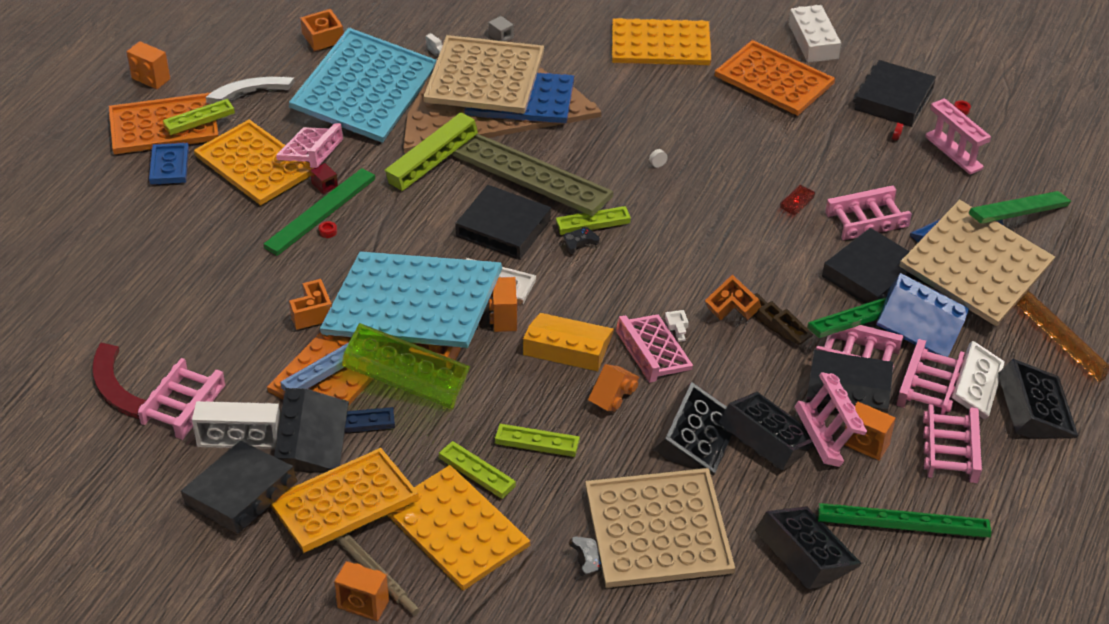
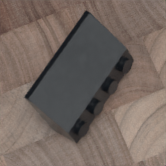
(861, 377)
(1036, 402)
(767, 429)
(311, 430)
(693, 431)
(806, 546)

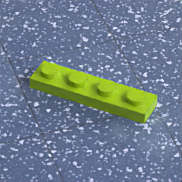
(198, 116)
(600, 219)
(537, 440)
(477, 469)

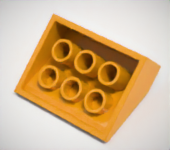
(567, 341)

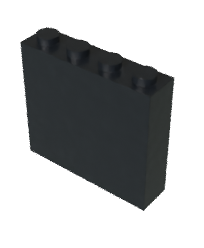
(894, 93)
(503, 222)
(867, 266)
(239, 486)

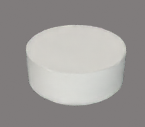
(658, 158)

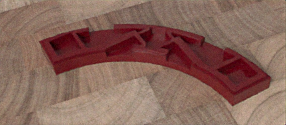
(108, 385)

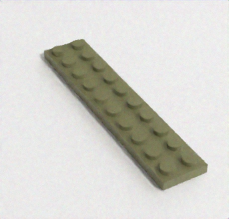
(534, 174)

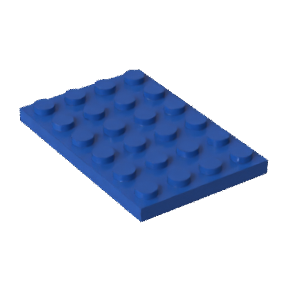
(547, 103)

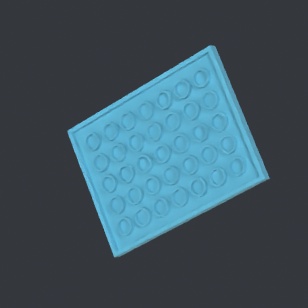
(364, 84)
(413, 298)

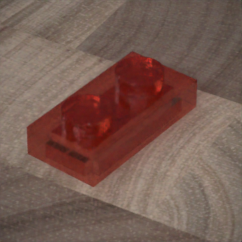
(797, 200)

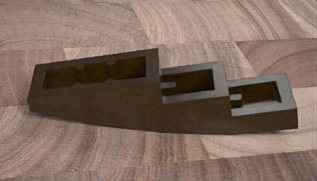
(782, 322)

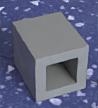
(501, 29)

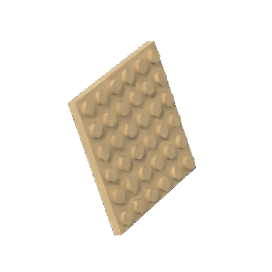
(484, 74)
(977, 263)
(658, 528)

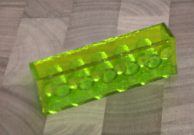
(405, 366)

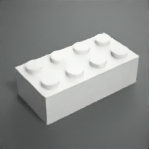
(814, 33)
(229, 422)

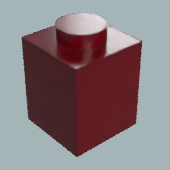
(324, 178)

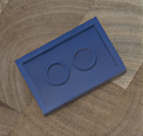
(169, 163)

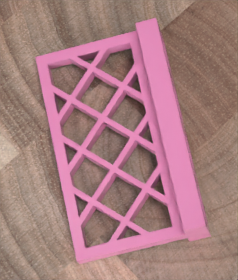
(312, 145)
(640, 349)

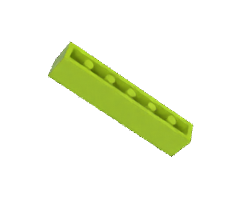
(431, 151)

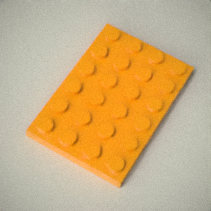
(661, 41)
(250, 163)
(343, 499)
(459, 528)

